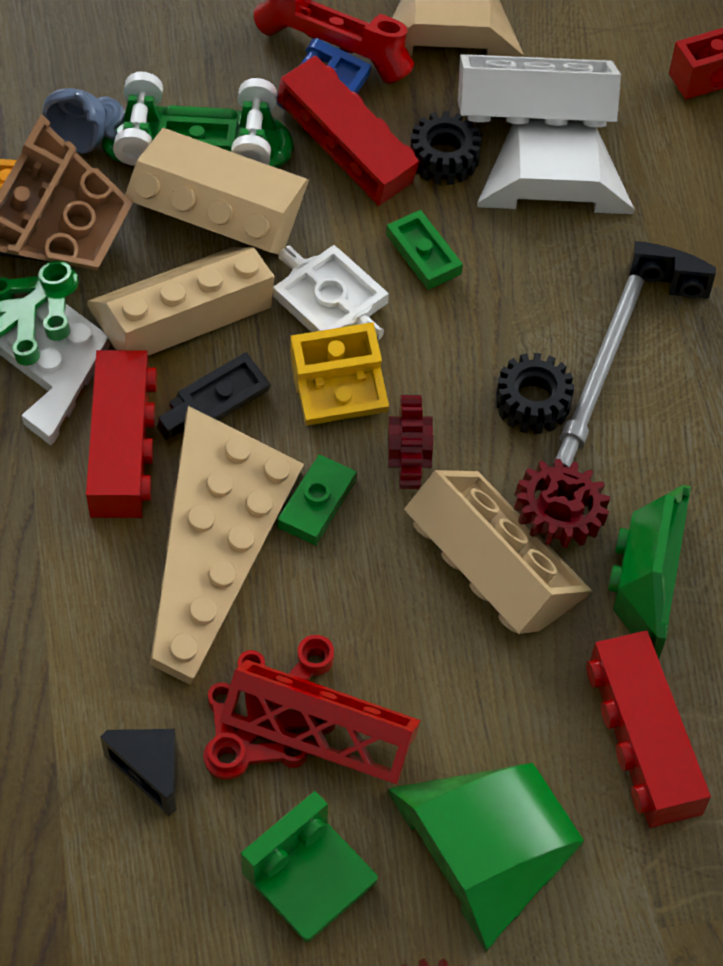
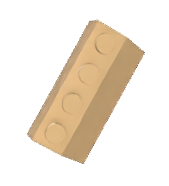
(217, 190)
(185, 301)
(495, 552)

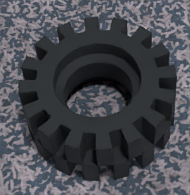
(446, 131)
(539, 374)

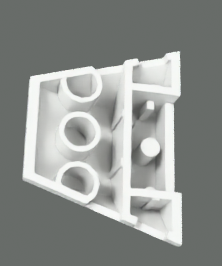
(555, 165)

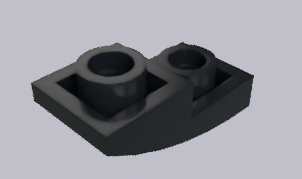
(685, 272)

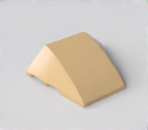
(458, 25)

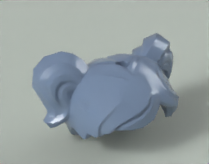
(83, 117)

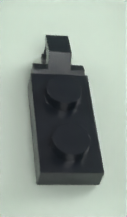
(216, 394)

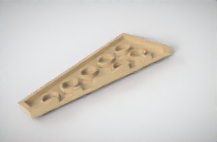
(219, 520)

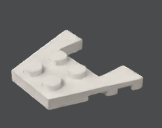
(60, 370)

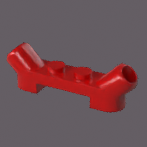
(379, 40)

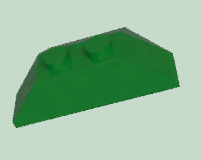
(650, 565)

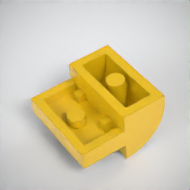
(338, 373)

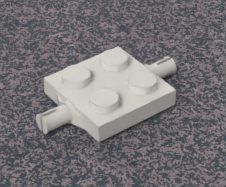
(329, 291)

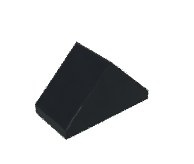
(147, 760)

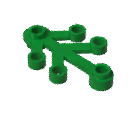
(52, 285)

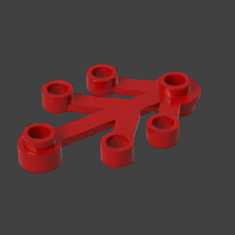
(241, 741)

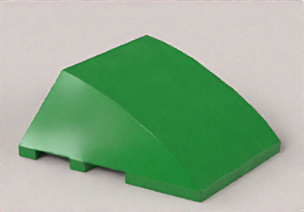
(493, 839)

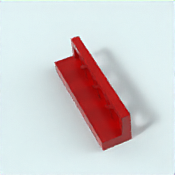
(326, 704)

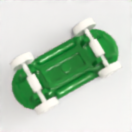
(244, 132)

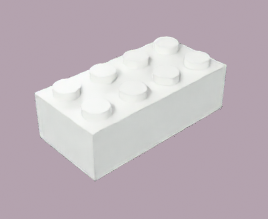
(538, 89)

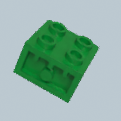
(306, 869)

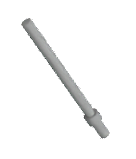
(576, 430)

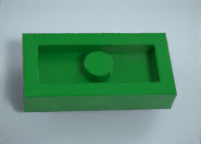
(424, 249)
(317, 499)

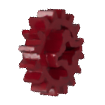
(410, 441)
(561, 503)

